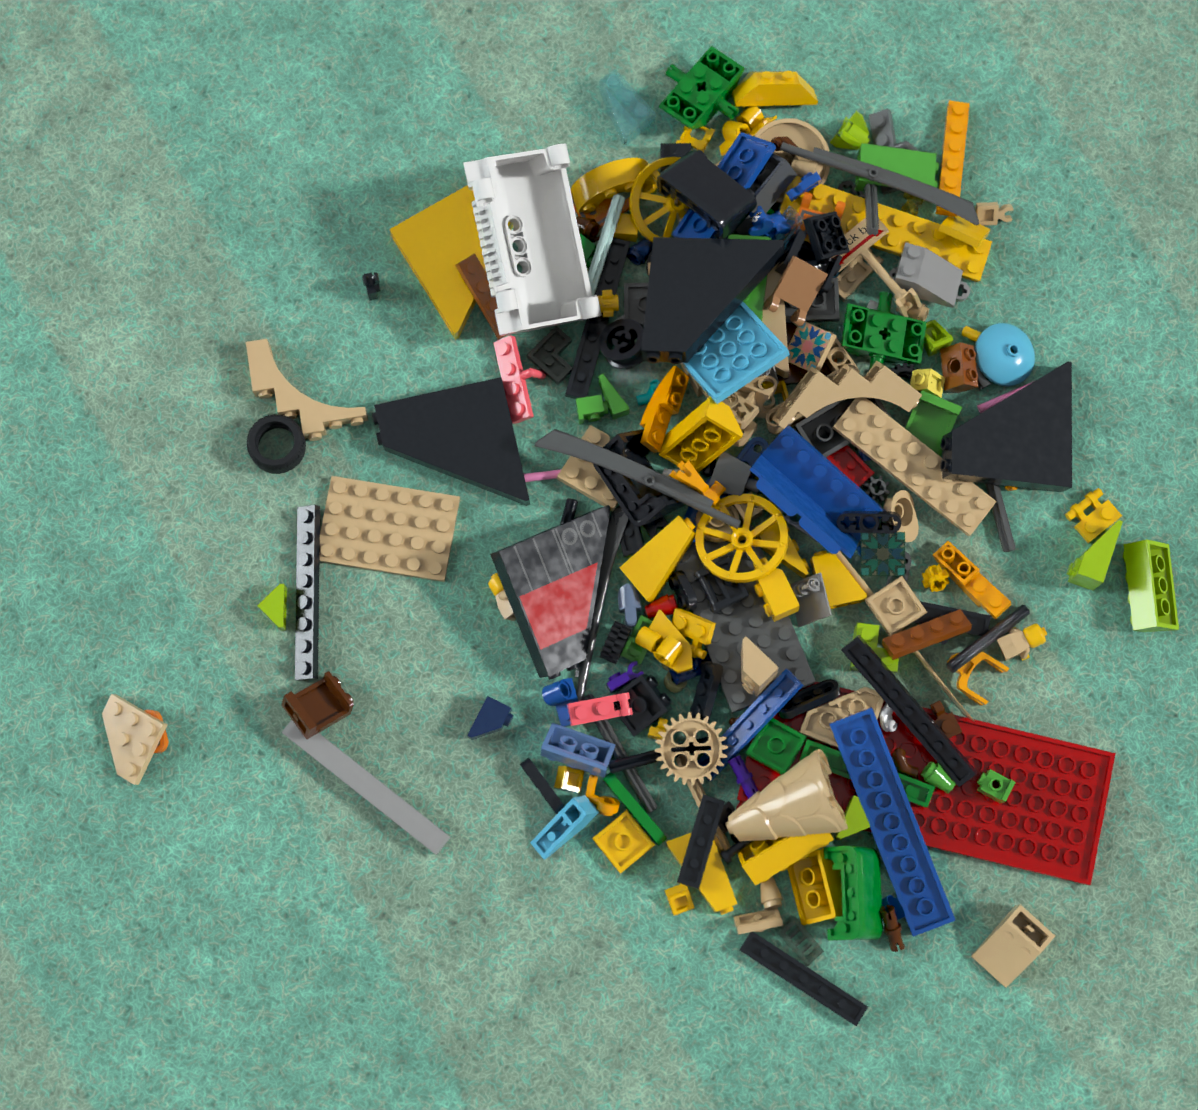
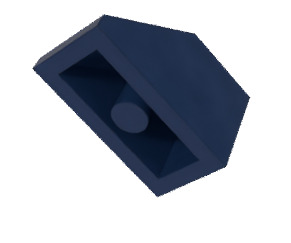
(490, 718)

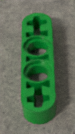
(634, 808)

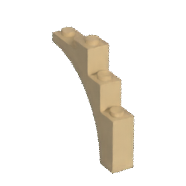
(314, 415)

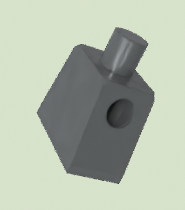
(733, 476)

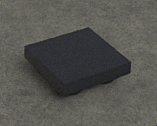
(826, 236)

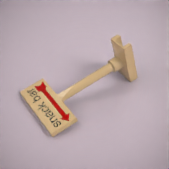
(858, 245)

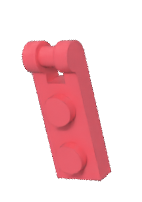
(598, 709)

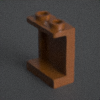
(318, 705)

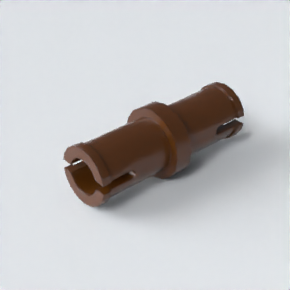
(892, 928)

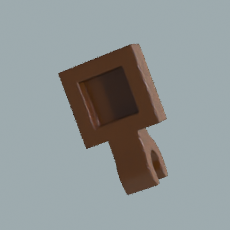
(945, 722)

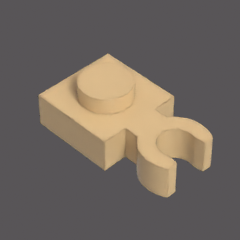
(989, 213)

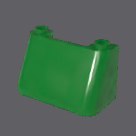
(859, 893)

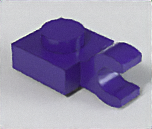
(619, 680)

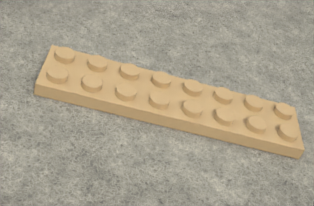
(912, 464)

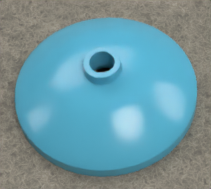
(996, 358)

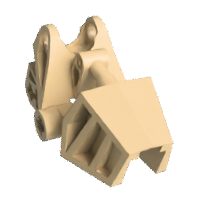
(745, 403)

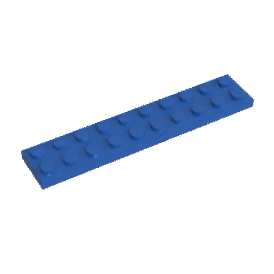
(892, 821)

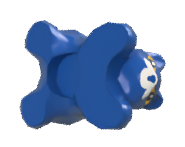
(768, 224)

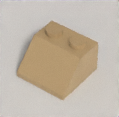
(756, 668)

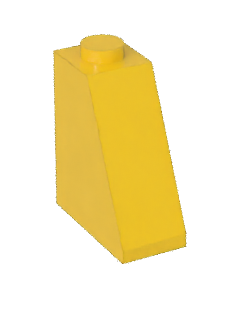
(838, 582)

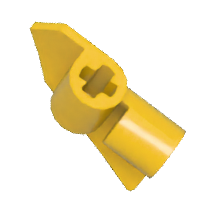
(748, 122)
(666, 643)

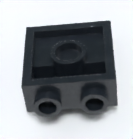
(646, 703)

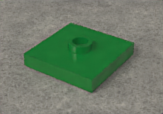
(776, 746)

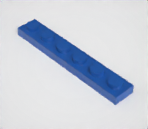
(756, 717)

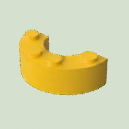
(608, 181)

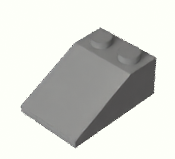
(928, 275)

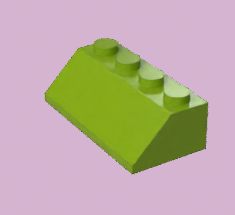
(1150, 586)

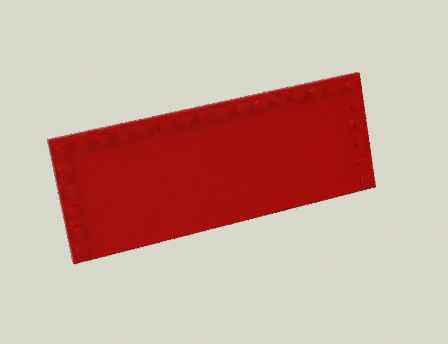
(1044, 825)

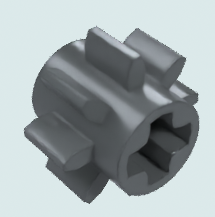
(882, 488)

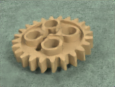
(689, 728)

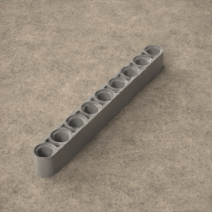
(370, 788)

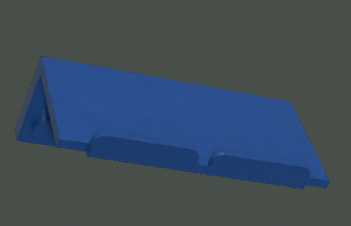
(809, 484)

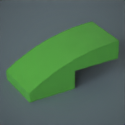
(632, 650)

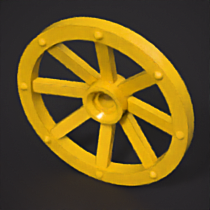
(668, 203)
(743, 534)

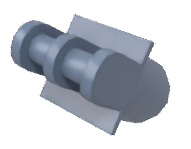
(629, 603)

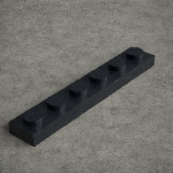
(803, 978)

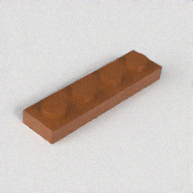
(477, 283)
(926, 634)

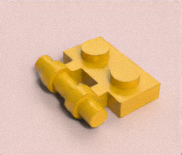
(1098, 520)
(696, 628)

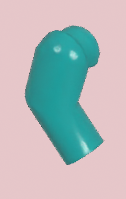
(644, 399)

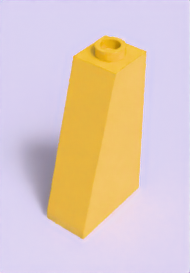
(658, 558)
(714, 883)

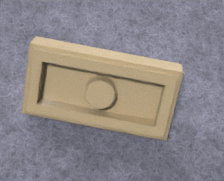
(758, 921)

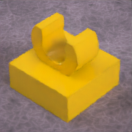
(653, 731)

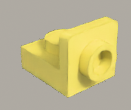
(928, 381)

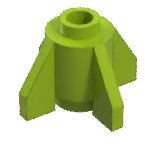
(852, 133)

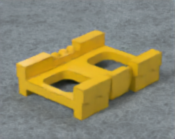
(695, 143)

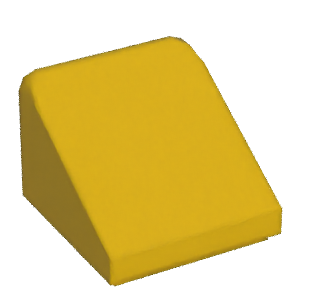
(569, 779)
(679, 899)

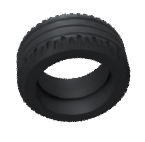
(280, 465)

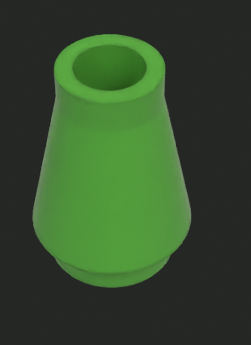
(937, 777)

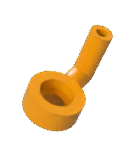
(605, 804)

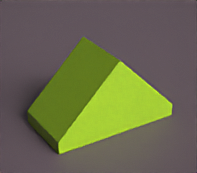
(936, 338)
(275, 606)
(855, 819)

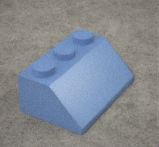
(577, 750)

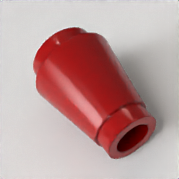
(666, 604)

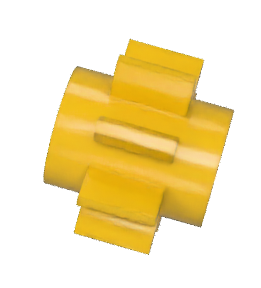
(608, 303)
(935, 578)

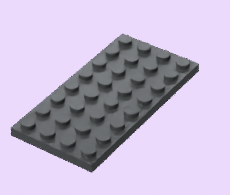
(743, 620)

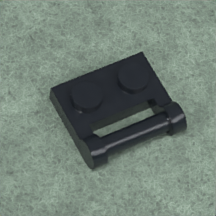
(731, 591)

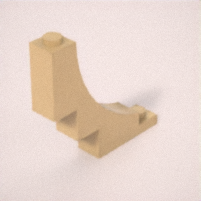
(819, 391)

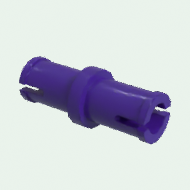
(743, 776)

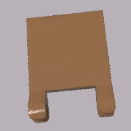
(798, 287)

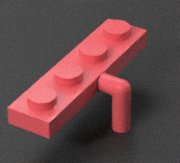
(514, 379)

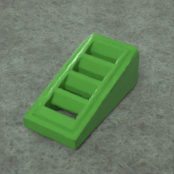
(615, 403)

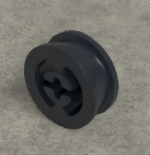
(622, 335)

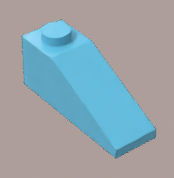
(564, 826)

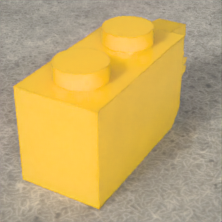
(776, 594)

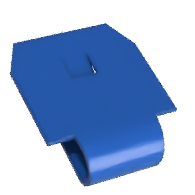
(890, 900)

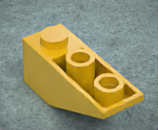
(791, 559)

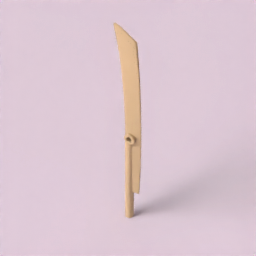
(869, 592)

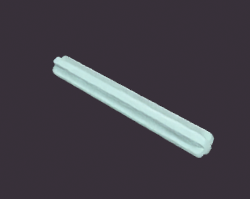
(605, 241)

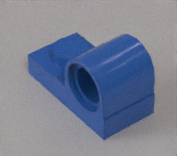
(559, 695)

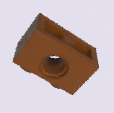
(959, 367)

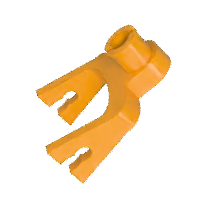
(693, 480)
(966, 670)

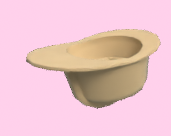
(903, 505)

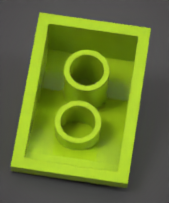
(1092, 565)

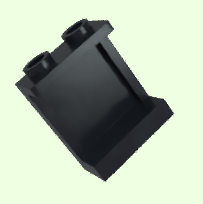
(803, 250)

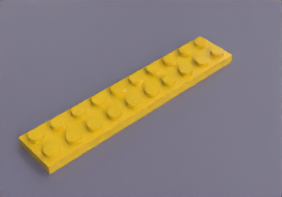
(901, 226)

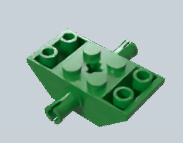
(703, 89)
(883, 334)

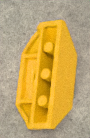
(773, 89)

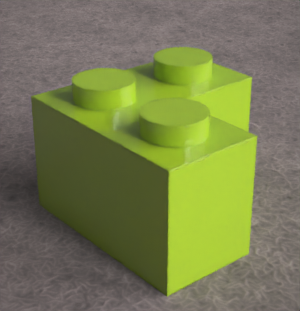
(870, 634)

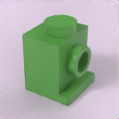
(591, 408)
(986, 788)

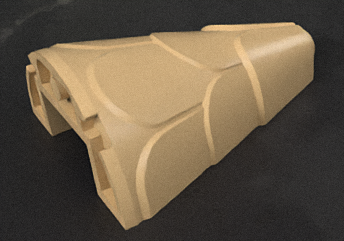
(791, 805)

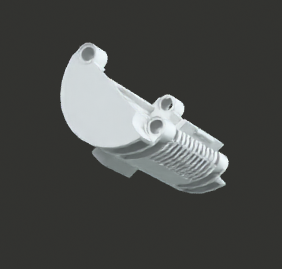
(537, 199)

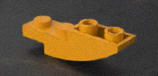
(662, 405)
(970, 580)

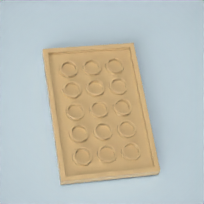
(388, 528)

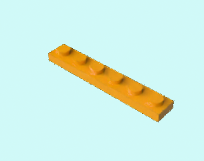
(953, 151)

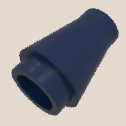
(639, 252)

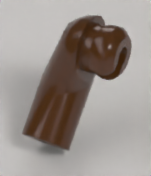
(777, 141)
(901, 764)

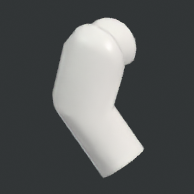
(886, 720)

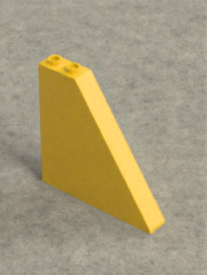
(433, 246)

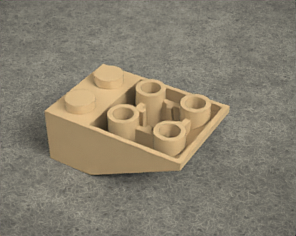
(1013, 945)

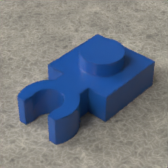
(808, 182)

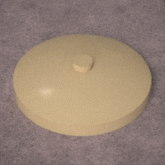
(802, 134)

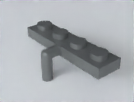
(884, 135)

